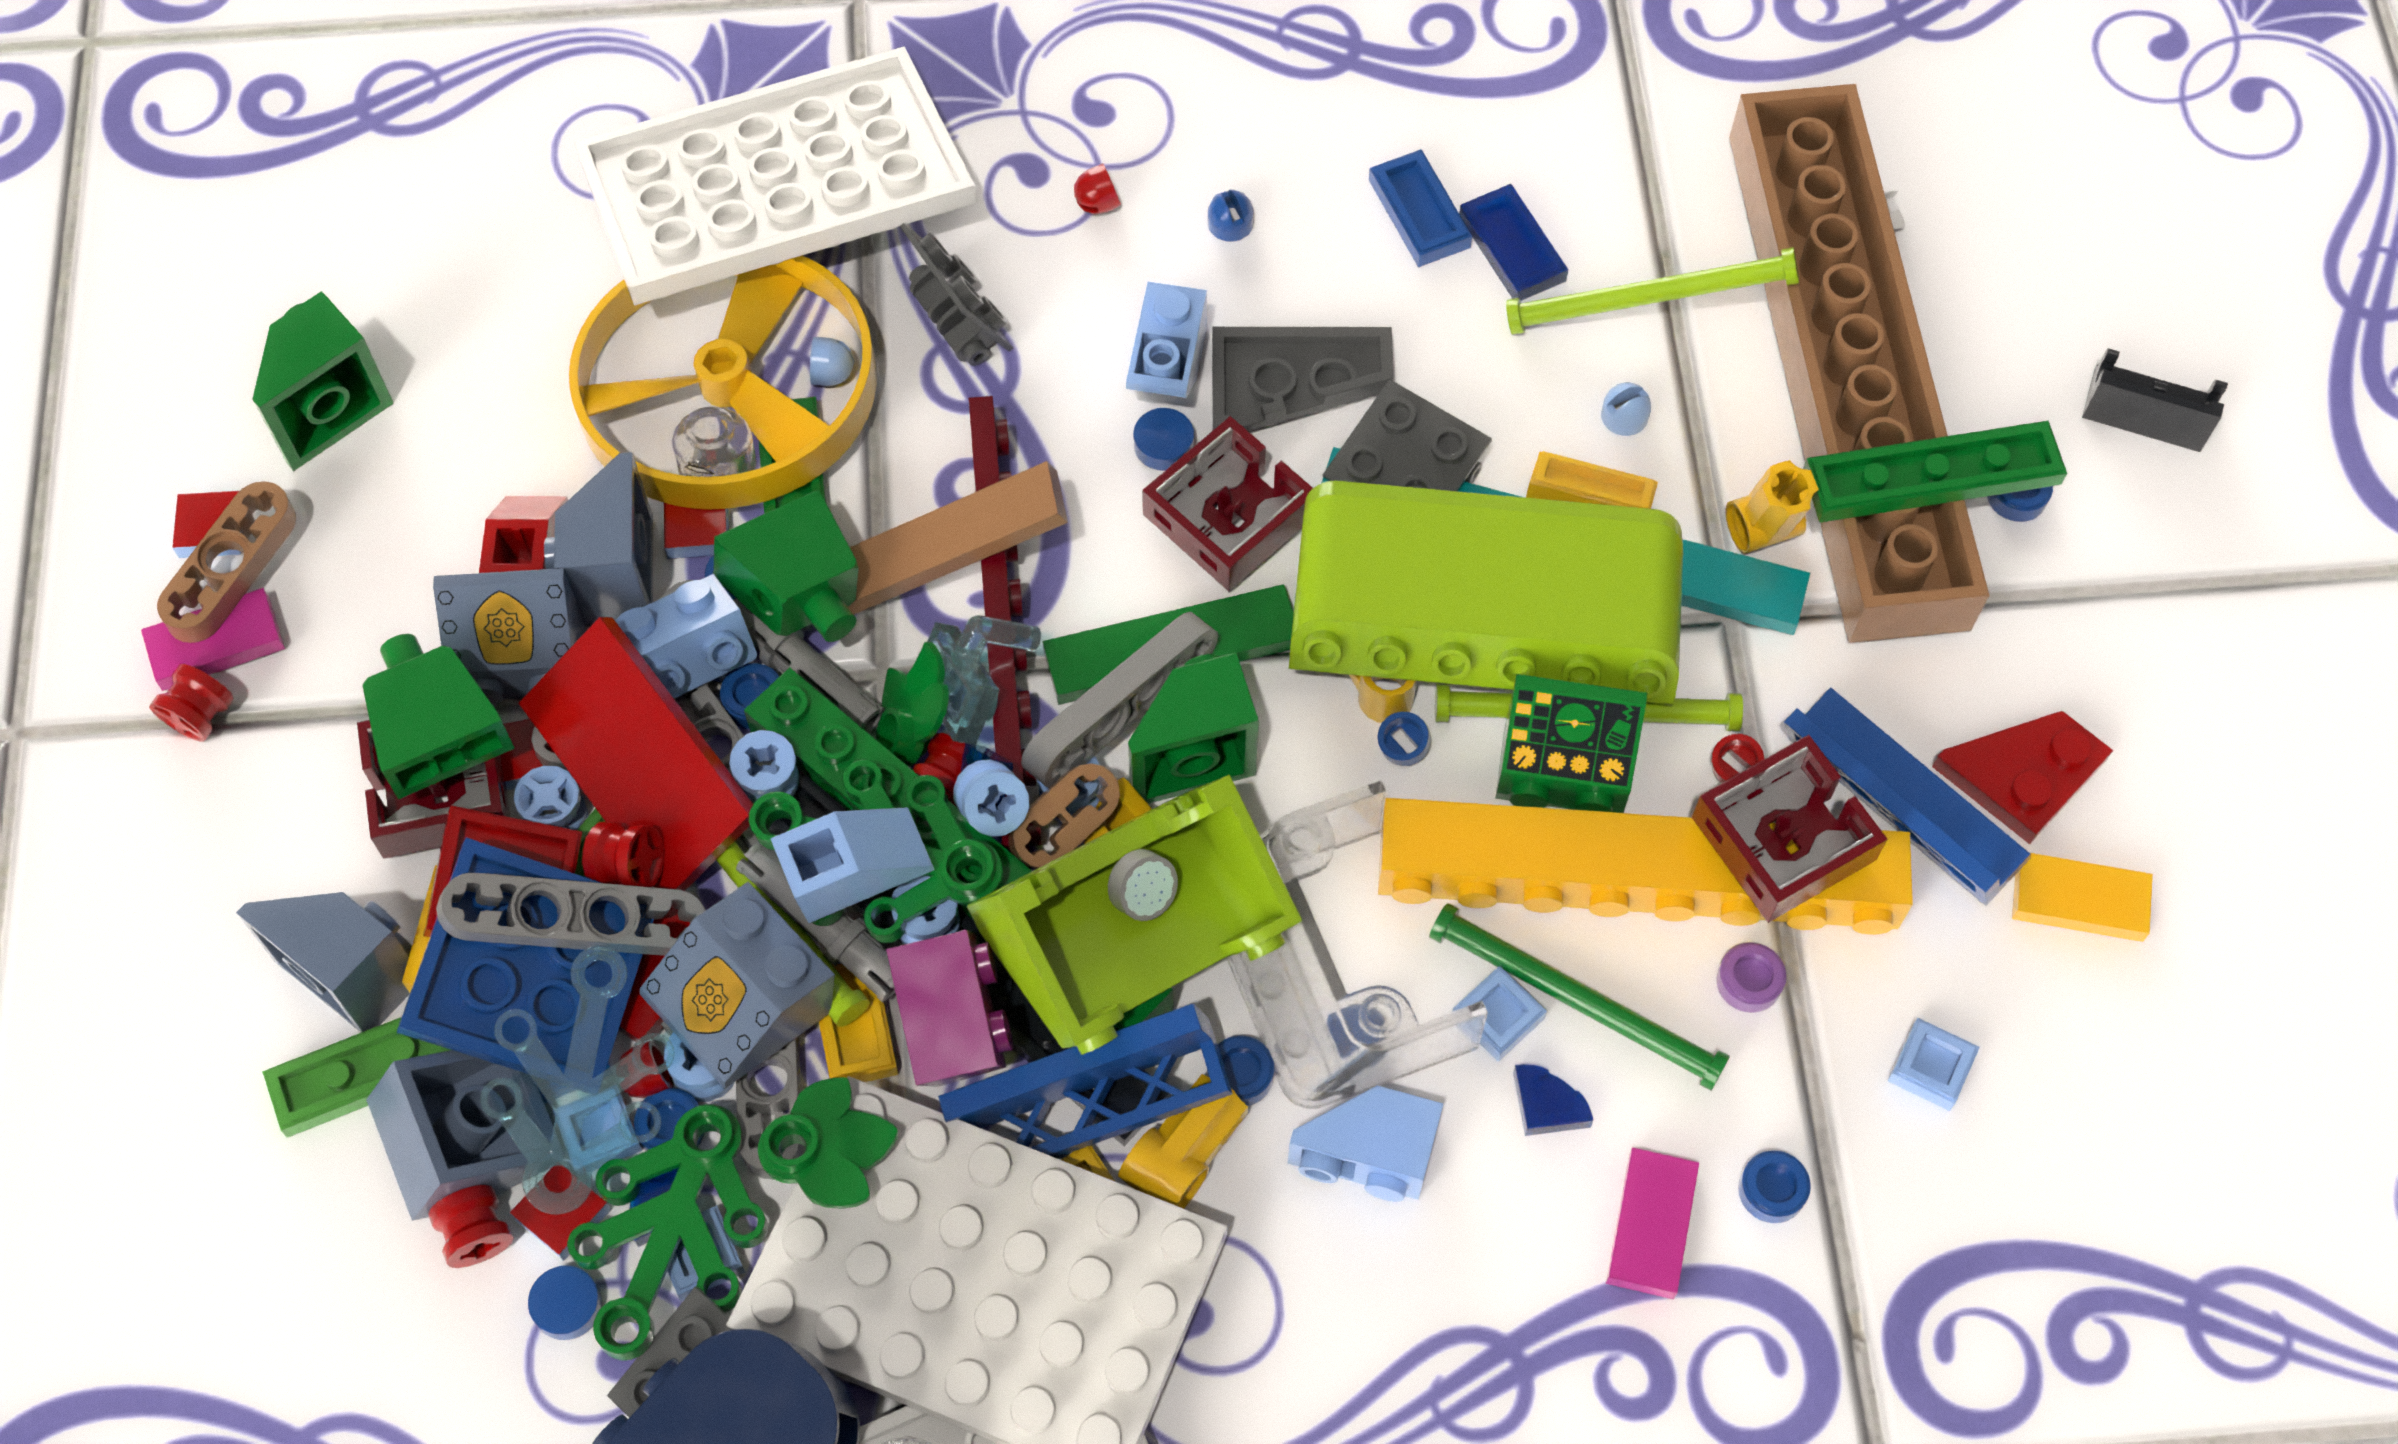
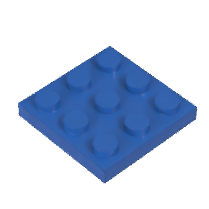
(472, 983)

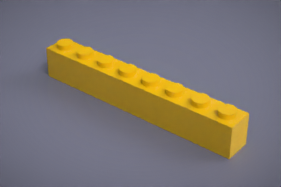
(1607, 866)

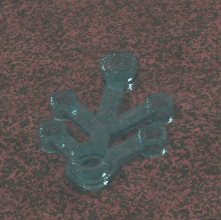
(574, 1092)

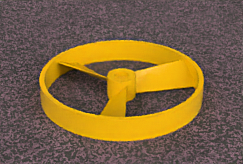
(789, 433)

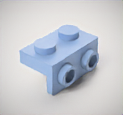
(690, 635)

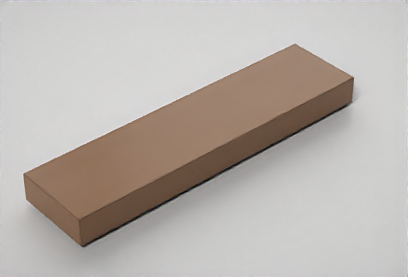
(958, 535)

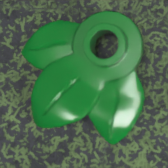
(913, 706)
(836, 1141)

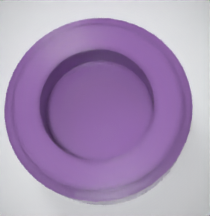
(1751, 977)

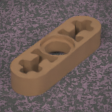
(230, 586)

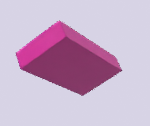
(243, 637)
(1652, 1223)

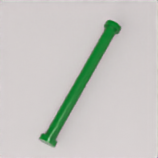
(1579, 996)

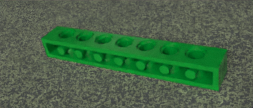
(830, 740)

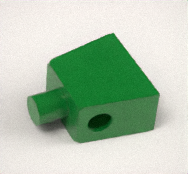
(791, 568)
(429, 716)

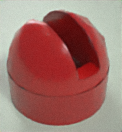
(1096, 191)
(1742, 748)
(651, 1083)

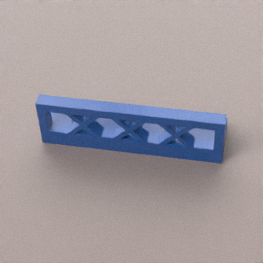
(1910, 796)
(1069, 1073)

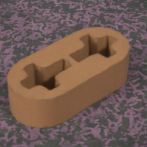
(1075, 827)

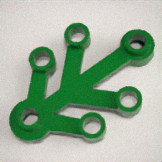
(948, 862)
(670, 1219)

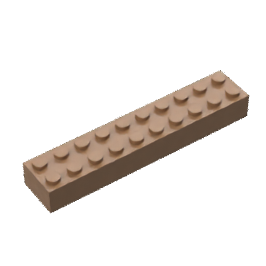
(1853, 352)

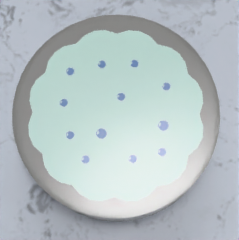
(1142, 885)

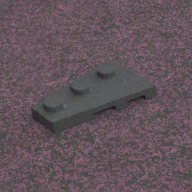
(1294, 371)

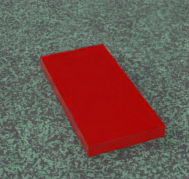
(638, 752)

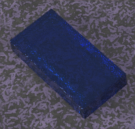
(1513, 243)

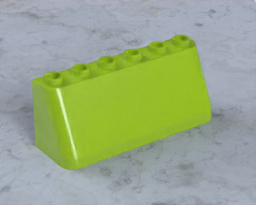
(1487, 589)

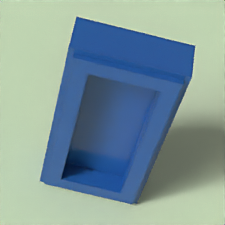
(1420, 208)

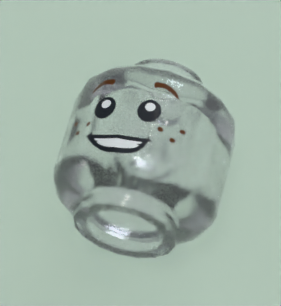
(713, 443)

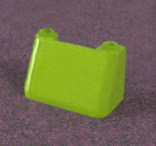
(1092, 963)

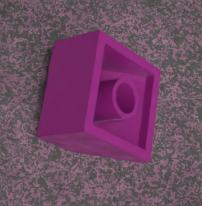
(949, 1008)

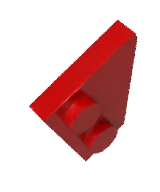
(2026, 770)

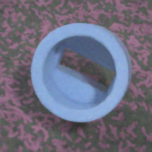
(829, 361)
(1632, 415)

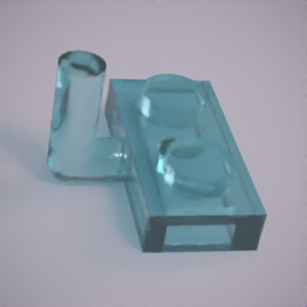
(971, 688)

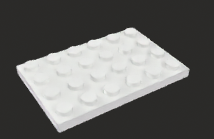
(773, 174)
(988, 1284)

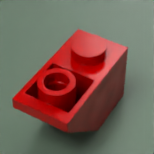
(517, 533)

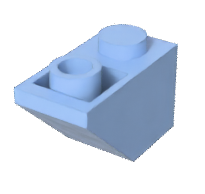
(1168, 340)
(850, 858)
(1370, 1140)

